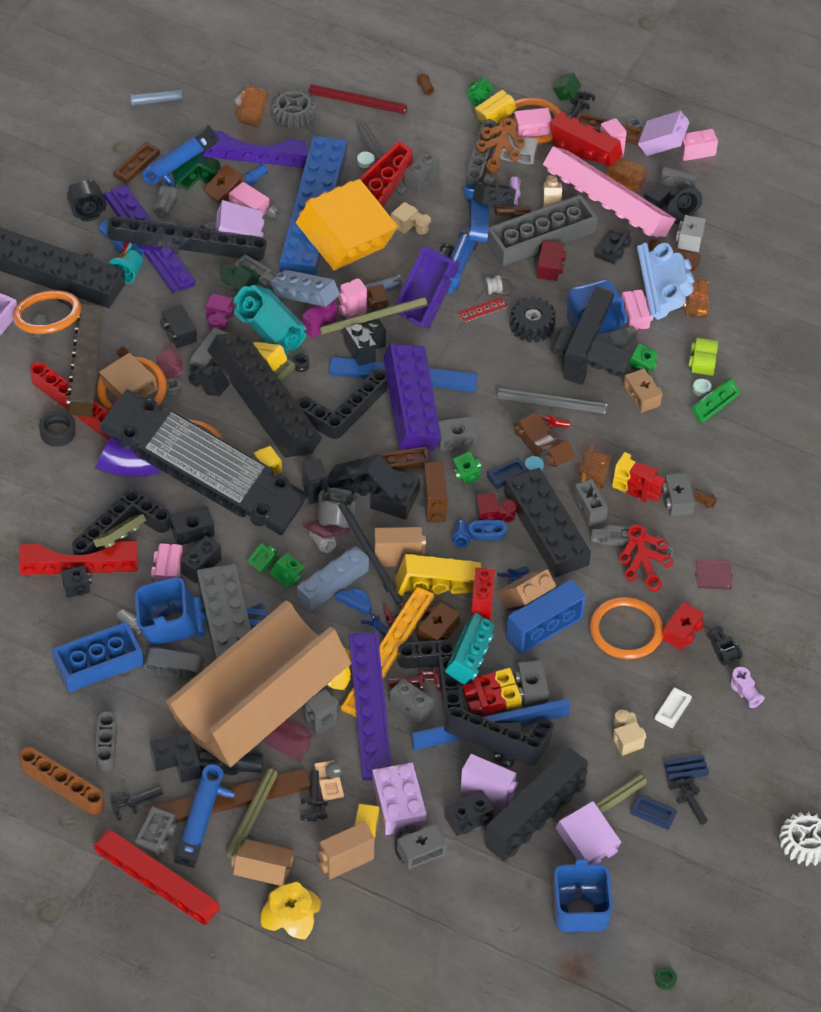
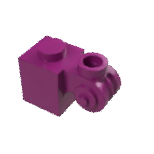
(219, 311)

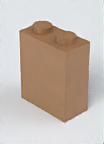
(128, 374)
(394, 543)
(526, 589)
(346, 850)
(263, 862)

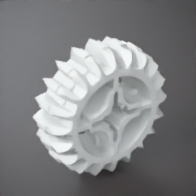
(802, 828)

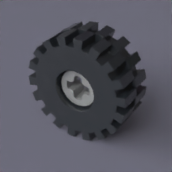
(536, 328)

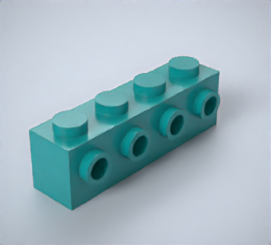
(470, 649)

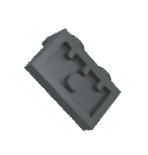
(677, 180)
(157, 831)

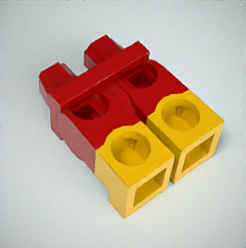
(637, 479)
(493, 693)

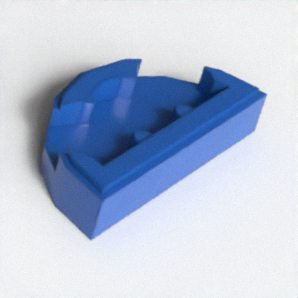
(355, 599)

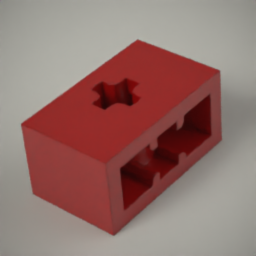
(683, 626)

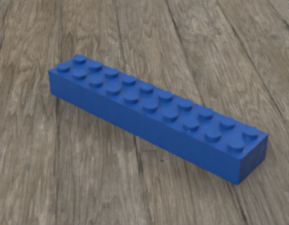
(320, 175)

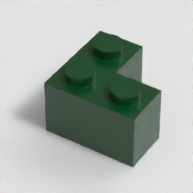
(196, 169)

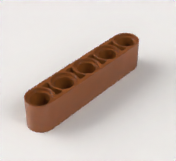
(66, 788)

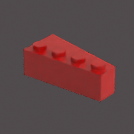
(584, 140)
(387, 172)

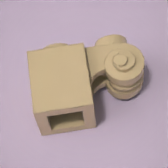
(551, 191)
(408, 216)
(627, 735)

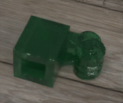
(239, 276)

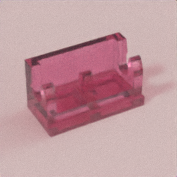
(289, 740)

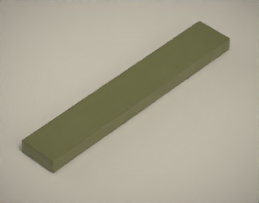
(380, 314)

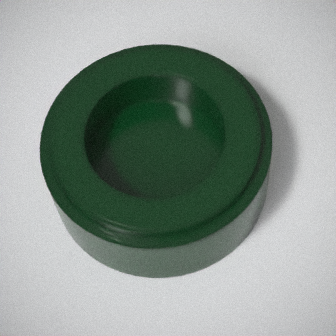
(665, 978)

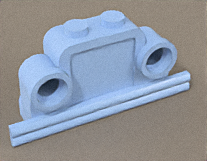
(665, 278)

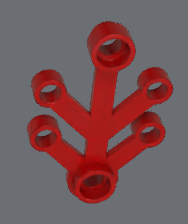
(644, 555)

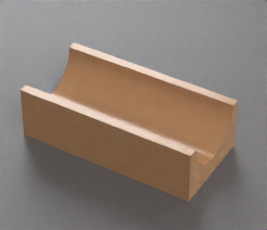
(257, 684)

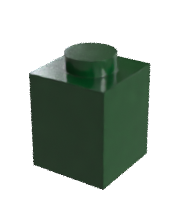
(567, 86)

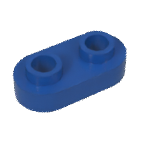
(488, 530)

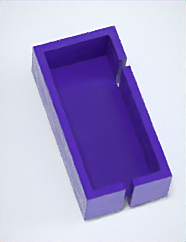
(429, 280)

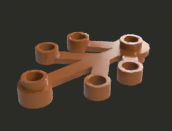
(506, 127)

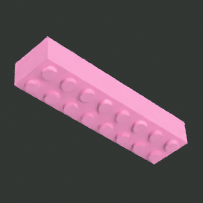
(609, 192)

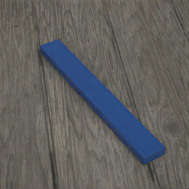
(439, 378)
(526, 716)

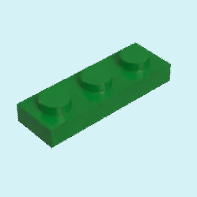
(715, 400)

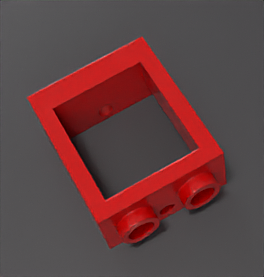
(483, 592)

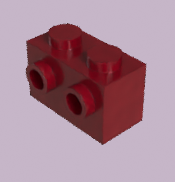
(550, 260)

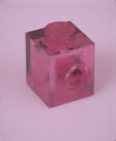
(170, 363)

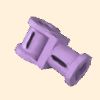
(745, 687)

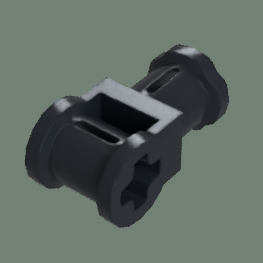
(725, 647)

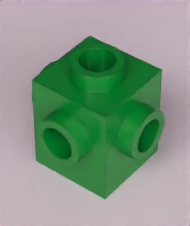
(479, 91)
(643, 358)
(467, 468)
(287, 570)

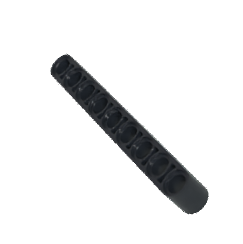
(186, 238)

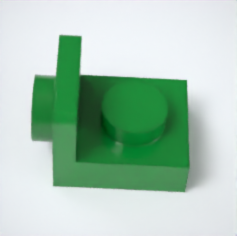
(263, 557)

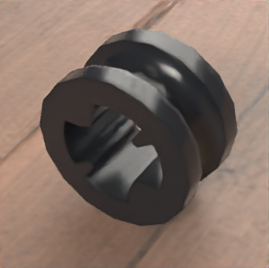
(301, 367)

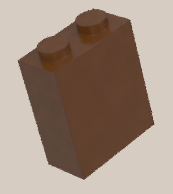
(435, 492)

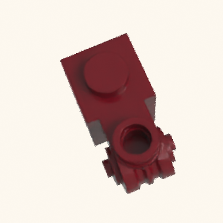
(489, 509)

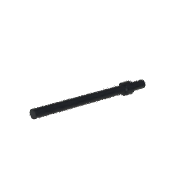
(389, 584)

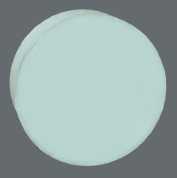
(365, 160)
(701, 387)

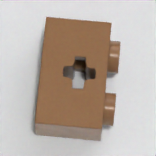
(642, 390)

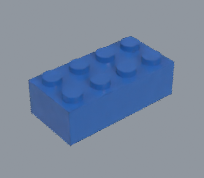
(545, 616)
(97, 657)

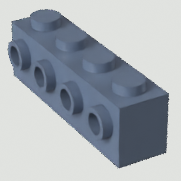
(305, 288)
(332, 578)

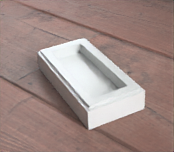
(673, 707)

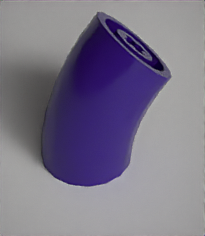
(123, 462)

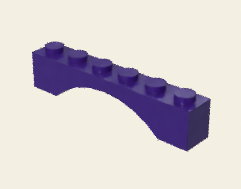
(288, 153)

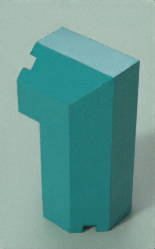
(269, 317)

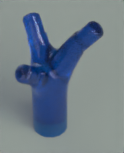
(513, 574)
(376, 623)

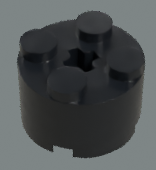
(86, 200)

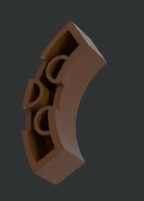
(538, 440)

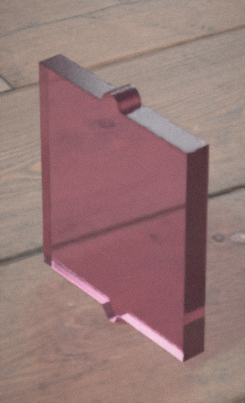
(325, 531)
(714, 574)

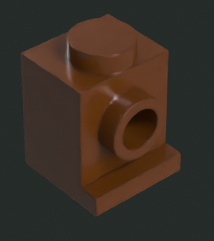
(377, 297)

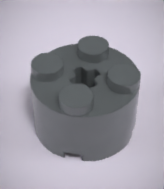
(328, 509)

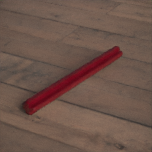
(358, 99)

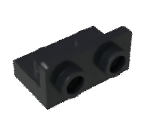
(613, 246)

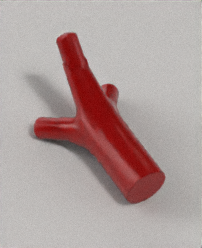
(554, 422)

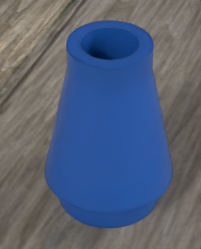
(461, 535)

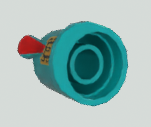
(129, 261)

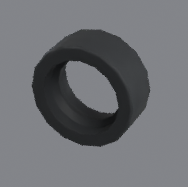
(57, 439)

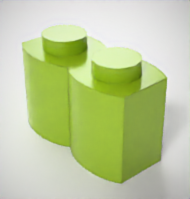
(704, 356)

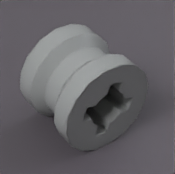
(493, 285)

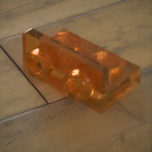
(595, 467)

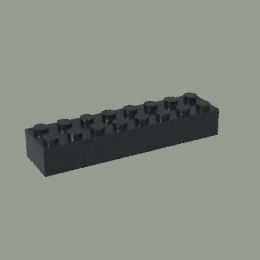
(60, 269)
(264, 394)

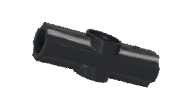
(247, 763)

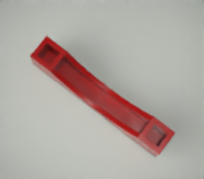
(117, 558)

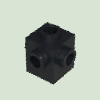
(76, 581)

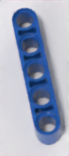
(478, 221)

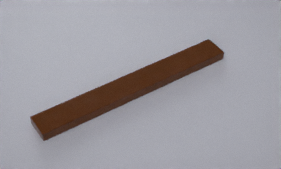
(283, 785)

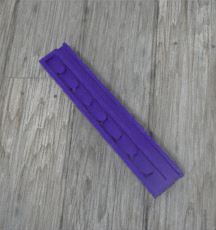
(162, 259)
(369, 702)

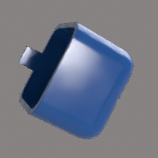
(578, 300)
(157, 599)
(594, 888)

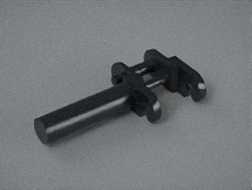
(579, 104)
(689, 797)
(313, 800)
(131, 802)

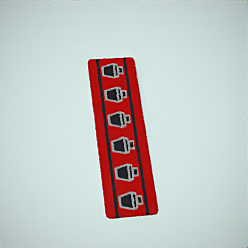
(483, 309)

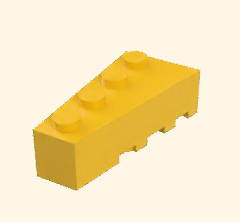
(435, 574)

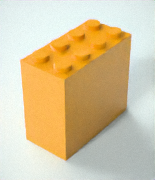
(346, 224)

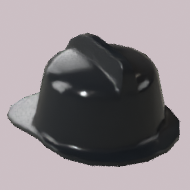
(684, 203)

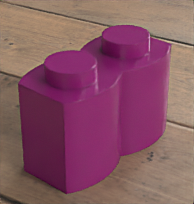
(318, 317)

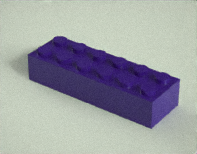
(411, 396)

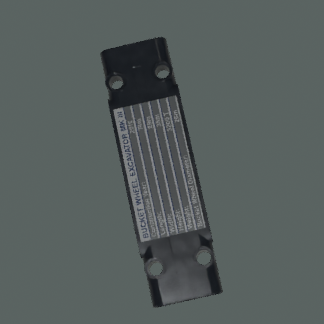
(203, 462)

